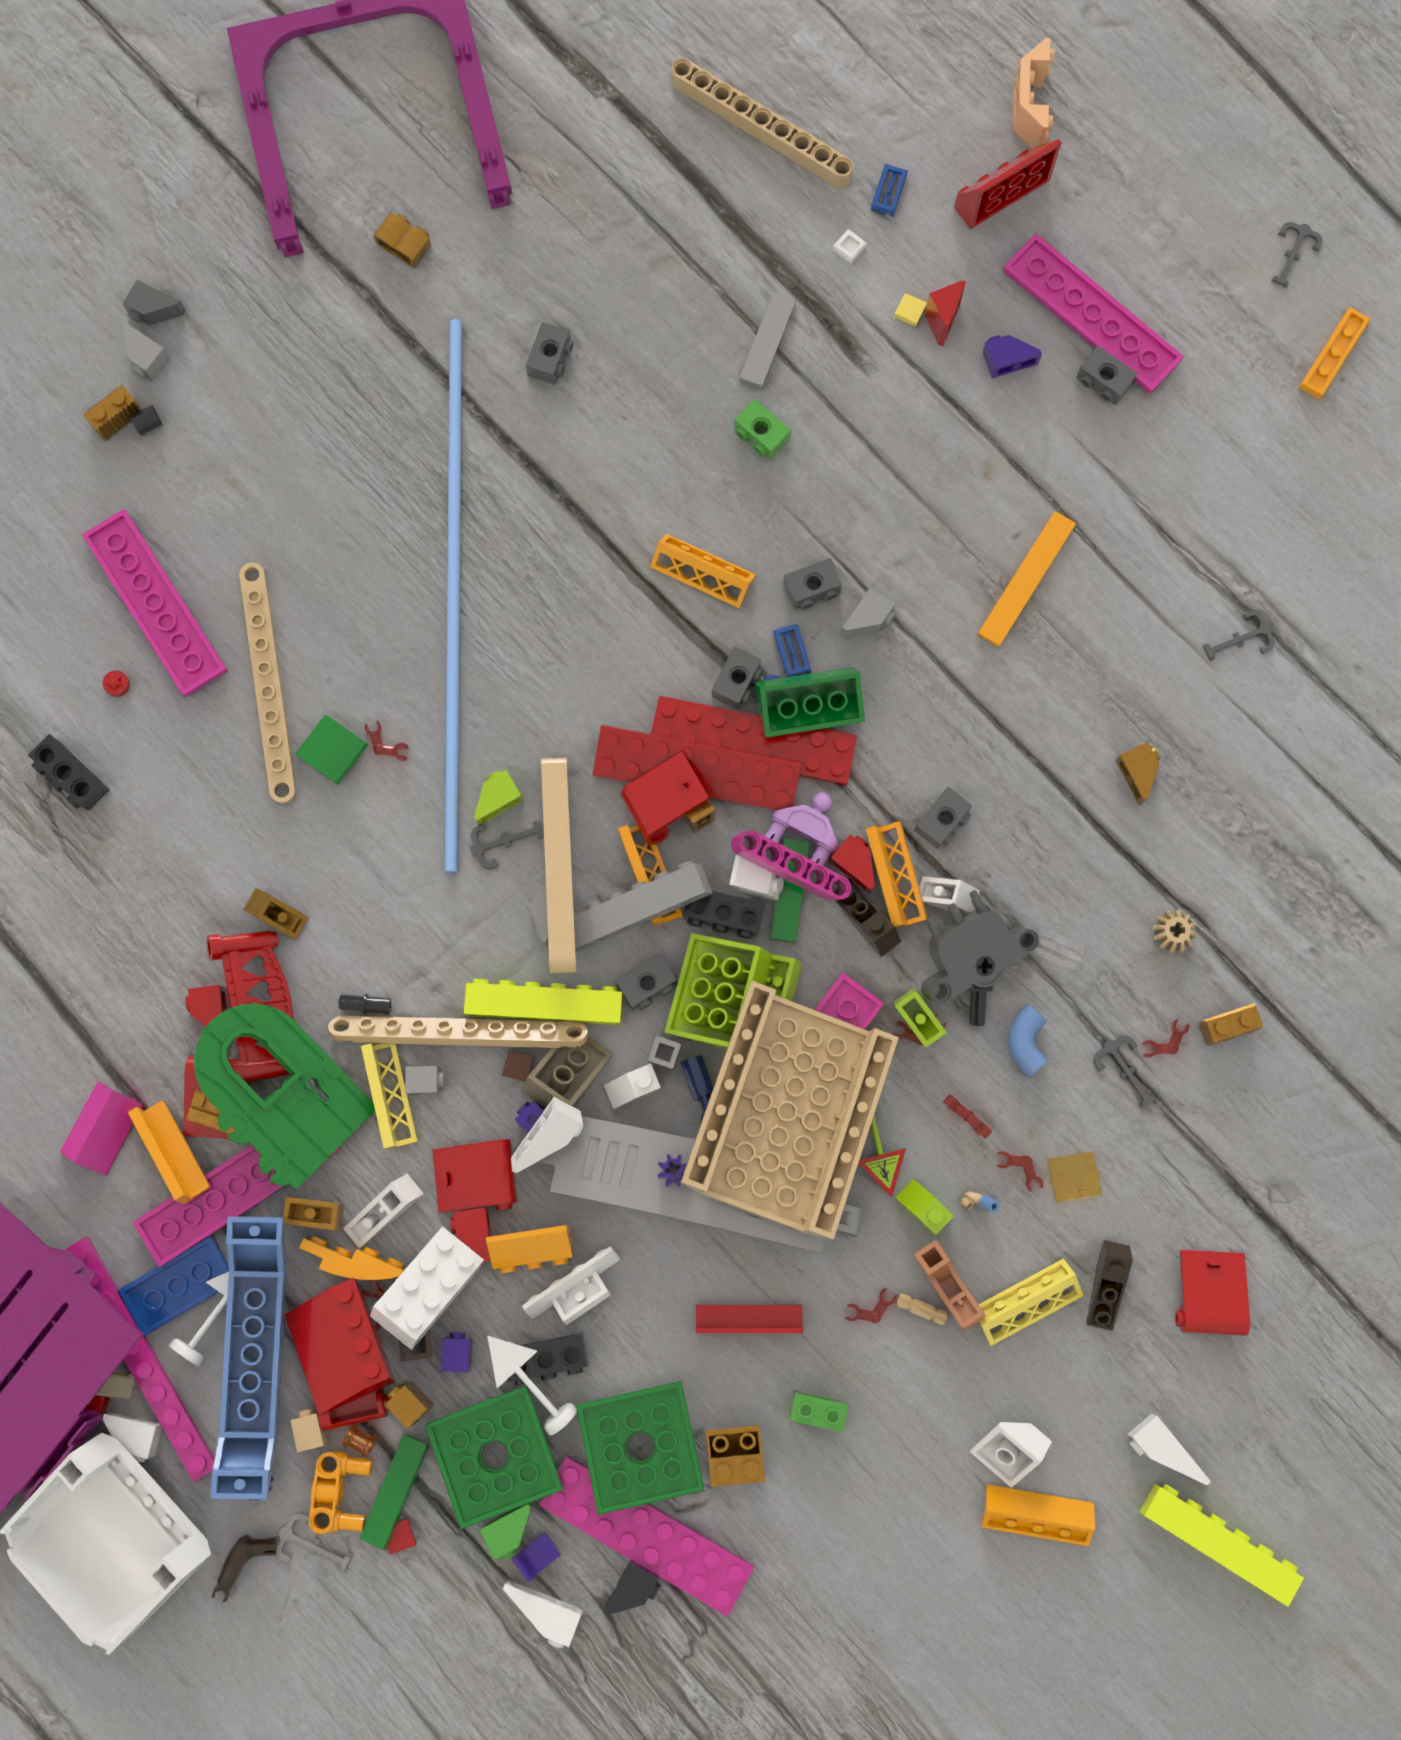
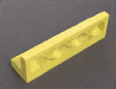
(380, 1099)
(1026, 1298)

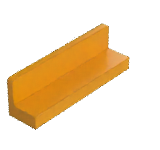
(170, 1152)
(1038, 1515)

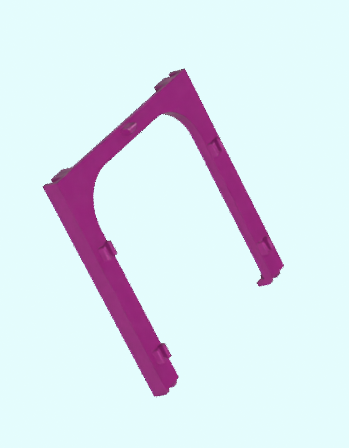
(257, 42)

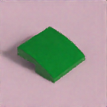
(331, 749)

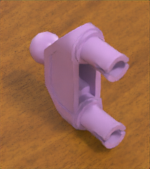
(809, 824)

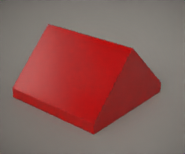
(942, 309)

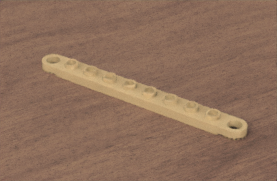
(267, 683)
(458, 1031)

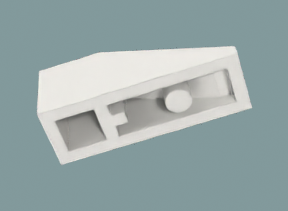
(550, 1133)
(383, 1210)
(1159, 1444)
(549, 1615)

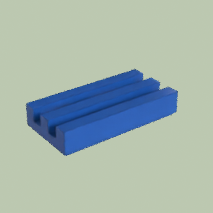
(883, 207)
(797, 670)

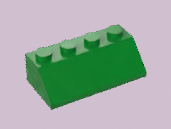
(810, 701)

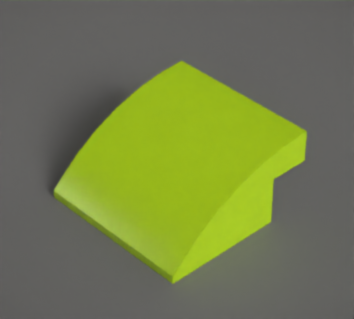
(716, 983)

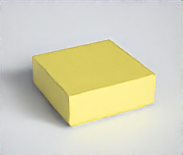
(910, 309)

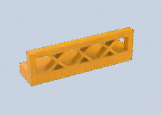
(705, 562)
(638, 869)
(887, 877)

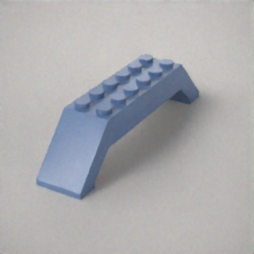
(251, 1358)

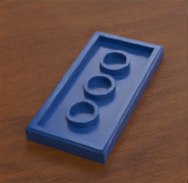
(175, 1286)

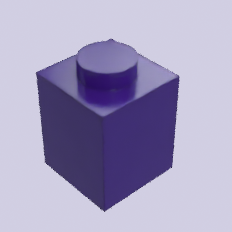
(456, 1353)

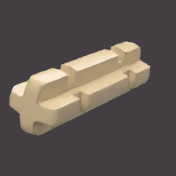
(922, 1309)

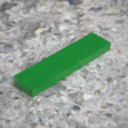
(789, 902)
(394, 1492)

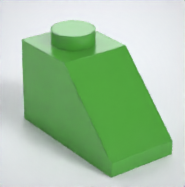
(506, 1532)

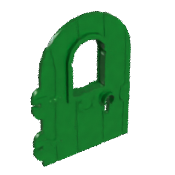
(293, 1125)

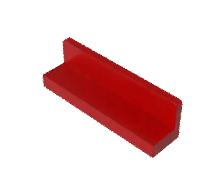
(749, 1319)

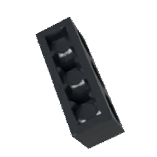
(61, 762)
(736, 905)
(557, 1348)

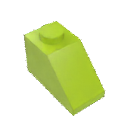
(497, 796)
(919, 1017)
(924, 1207)

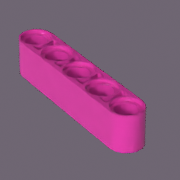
(802, 865)

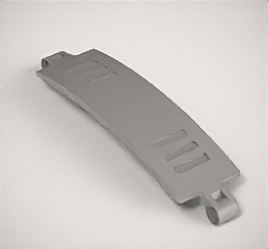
(621, 1167)

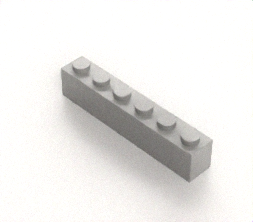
(640, 904)

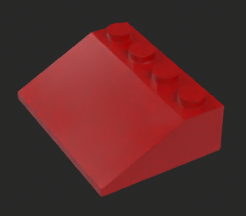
(1007, 184)
(339, 1346)

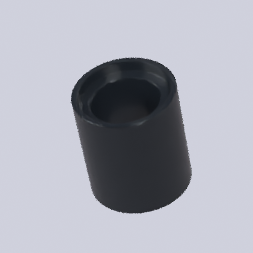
(146, 420)

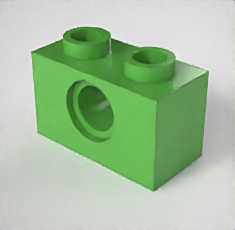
(756, 417)
(818, 1411)

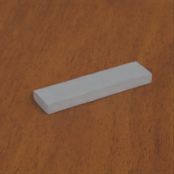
(767, 340)

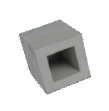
(665, 1053)
(424, 1080)

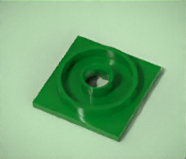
(626, 1482)
(473, 1486)

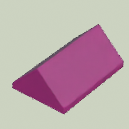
(100, 1129)

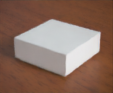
(849, 246)

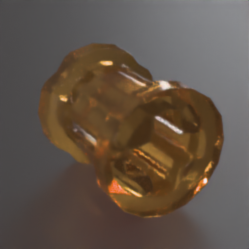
(359, 1441)

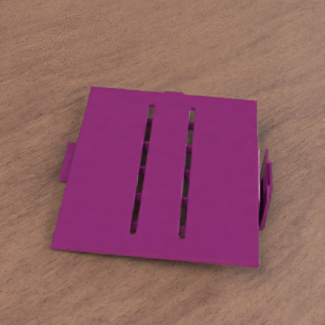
(47, 1396)

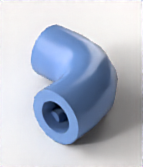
(1022, 1038)

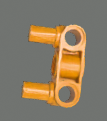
(328, 1492)

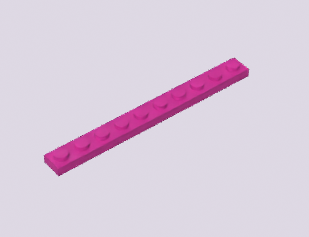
(151, 1376)

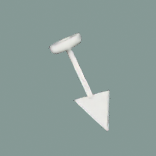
(186, 1350)
(508, 1359)

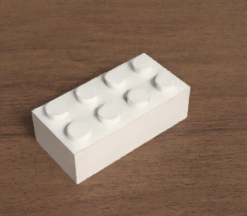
(426, 1288)

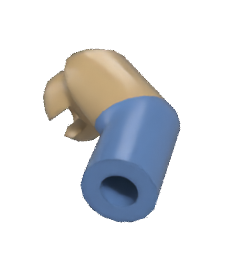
(971, 1198)

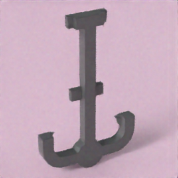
(1303, 231)
(1264, 629)
(478, 849)
(1111, 1048)

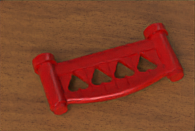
(235, 953)

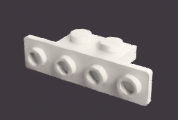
(576, 1291)

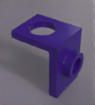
(536, 1556)

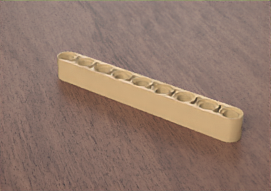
(767, 132)
(558, 866)

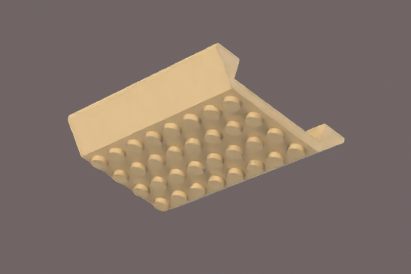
(789, 1113)

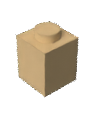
(308, 1431)

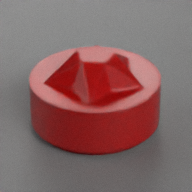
(116, 683)

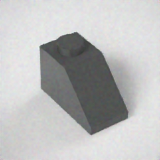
(151, 304)

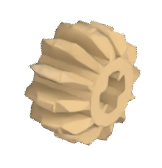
(1181, 940)

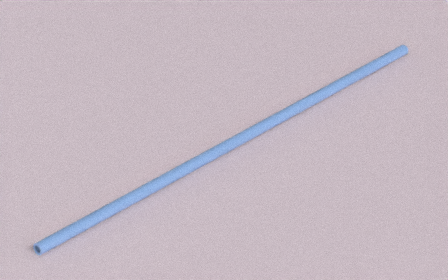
(453, 598)

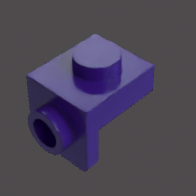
(528, 1115)

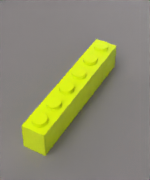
(543, 1003)
(1221, 1544)

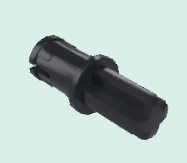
(365, 1004)

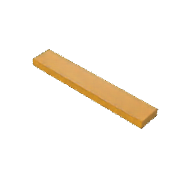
(1026, 579)

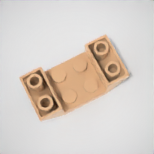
(1030, 120)

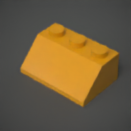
(530, 1248)

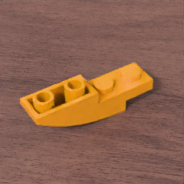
(363, 1265)

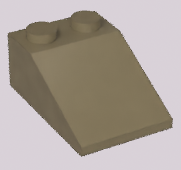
(566, 1073)

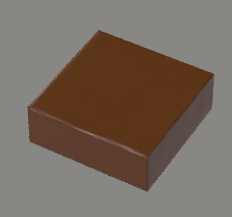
(517, 1066)

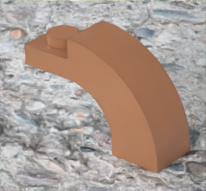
(949, 1285)

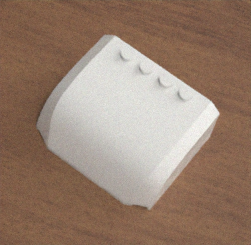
(103, 1543)

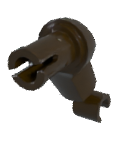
(237, 1559)

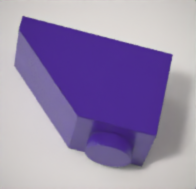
(1009, 355)

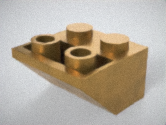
(735, 1455)

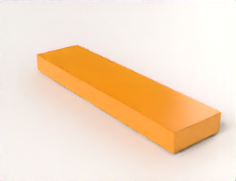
(1334, 353)

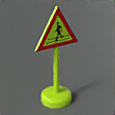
(884, 1166)

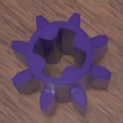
(666, 1168)

